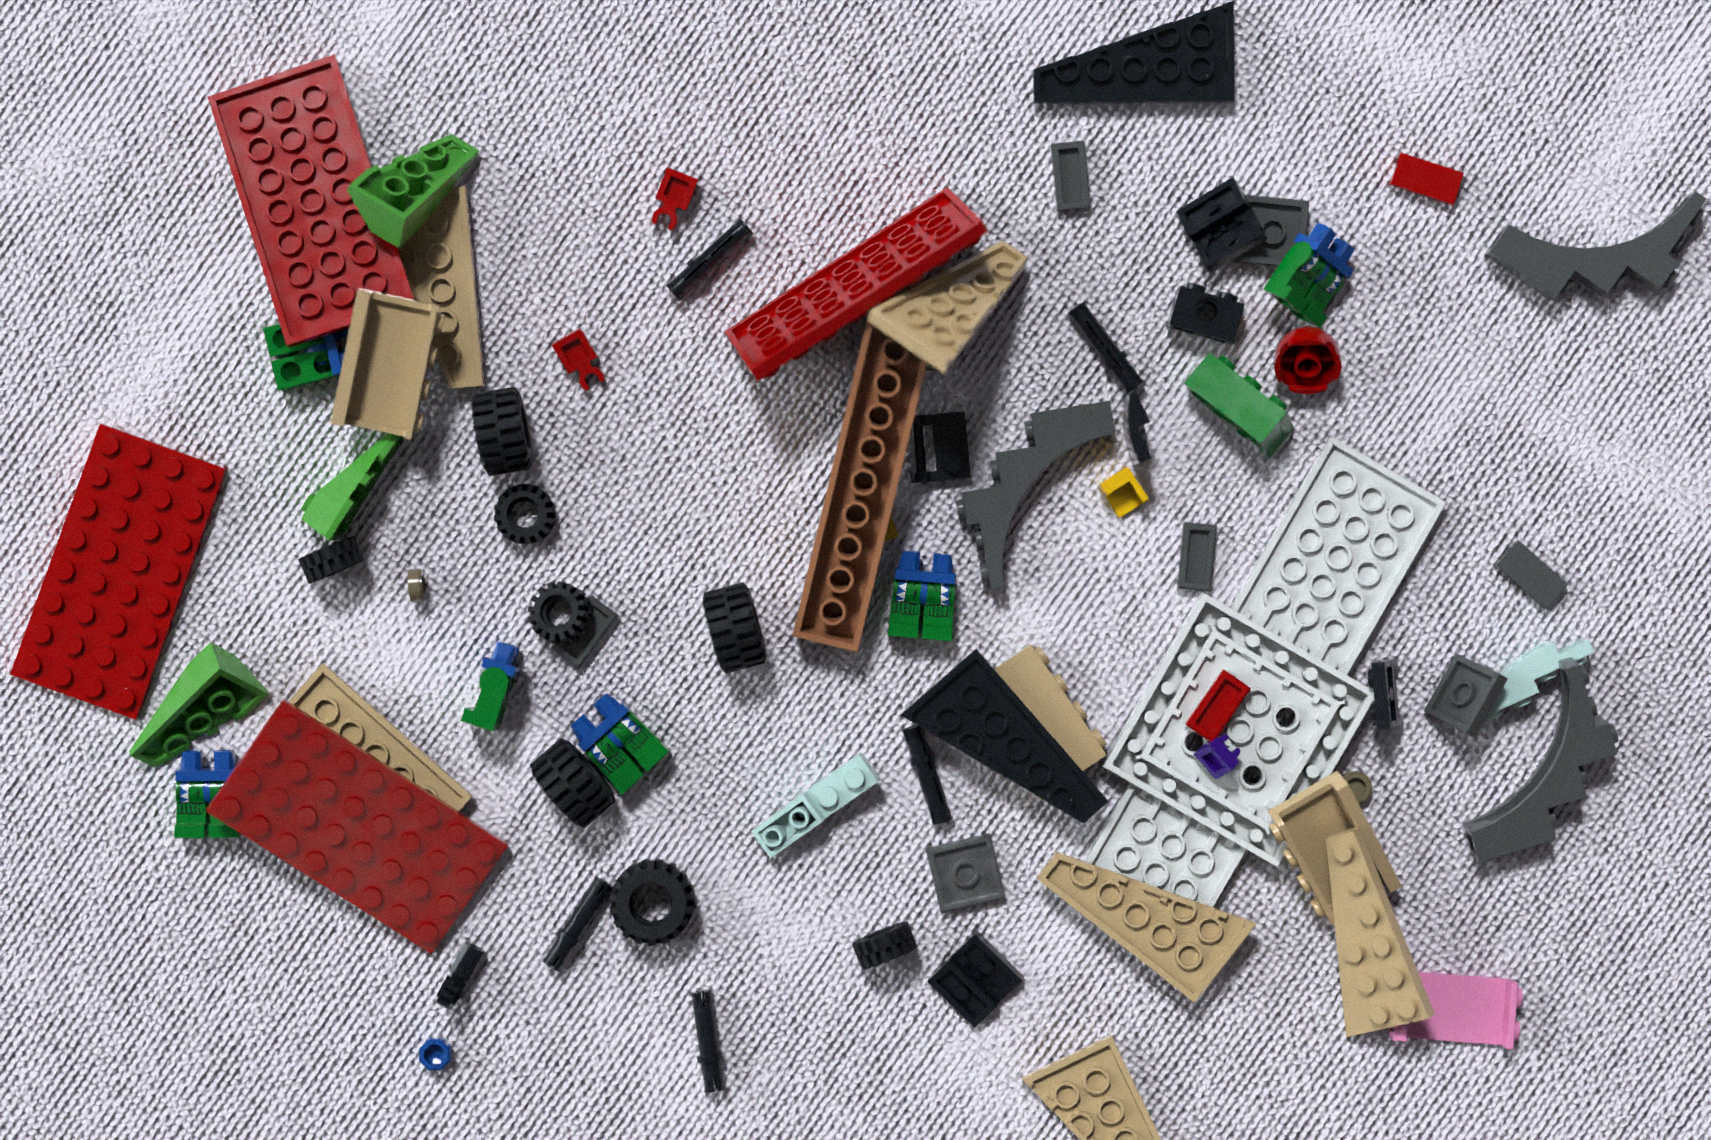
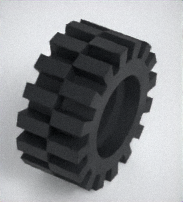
(505, 506)
(331, 559)
(543, 605)
(884, 945)

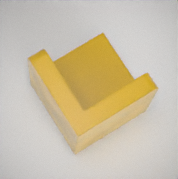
(1123, 492)

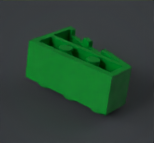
(1240, 403)

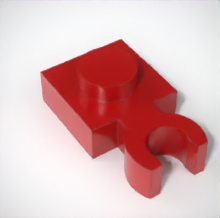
(675, 193)
(576, 353)

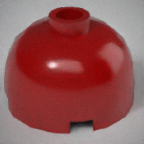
(1307, 360)

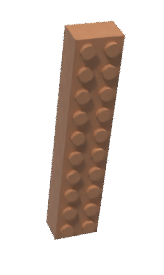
(860, 492)

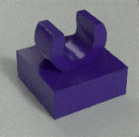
(1217, 757)

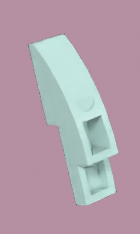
(1534, 664)
(815, 804)

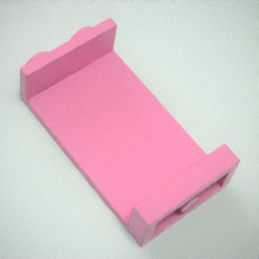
(1467, 1010)

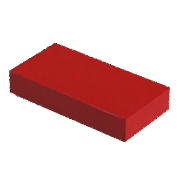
(1426, 179)
(1217, 705)

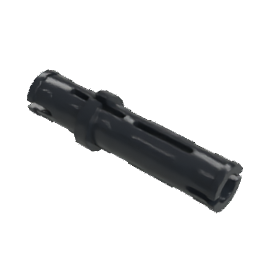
(699, 269)
(1130, 379)
(926, 770)
(578, 922)
(707, 1040)

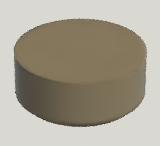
(416, 585)
(1359, 784)

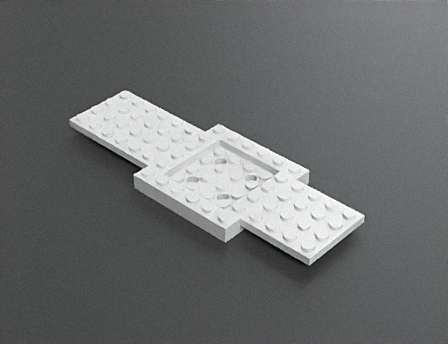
(1293, 645)

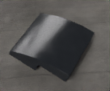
(1221, 224)
(1134, 417)
(975, 978)

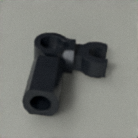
(461, 970)

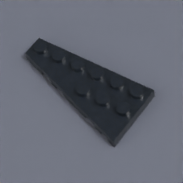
(1164, 64)
(992, 725)

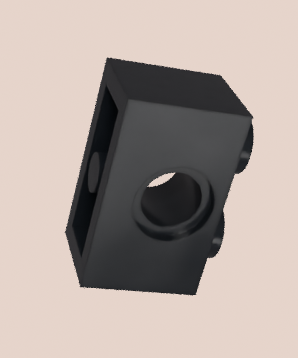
(1185, 313)

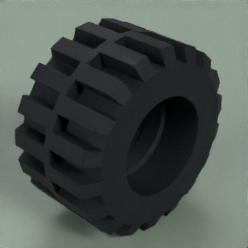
(502, 431)
(734, 627)
(572, 783)
(645, 930)

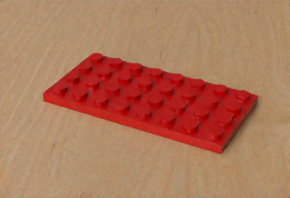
(292, 160)
(855, 283)
(118, 571)
(356, 826)

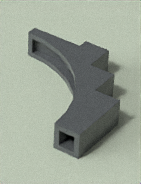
(1550, 266)
(993, 507)
(1559, 779)

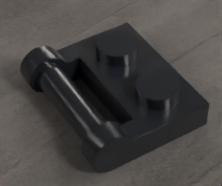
(949, 447)
(1383, 682)

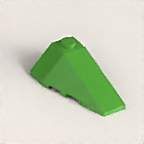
(408, 190)
(342, 497)
(204, 697)

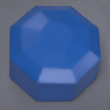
(435, 1053)

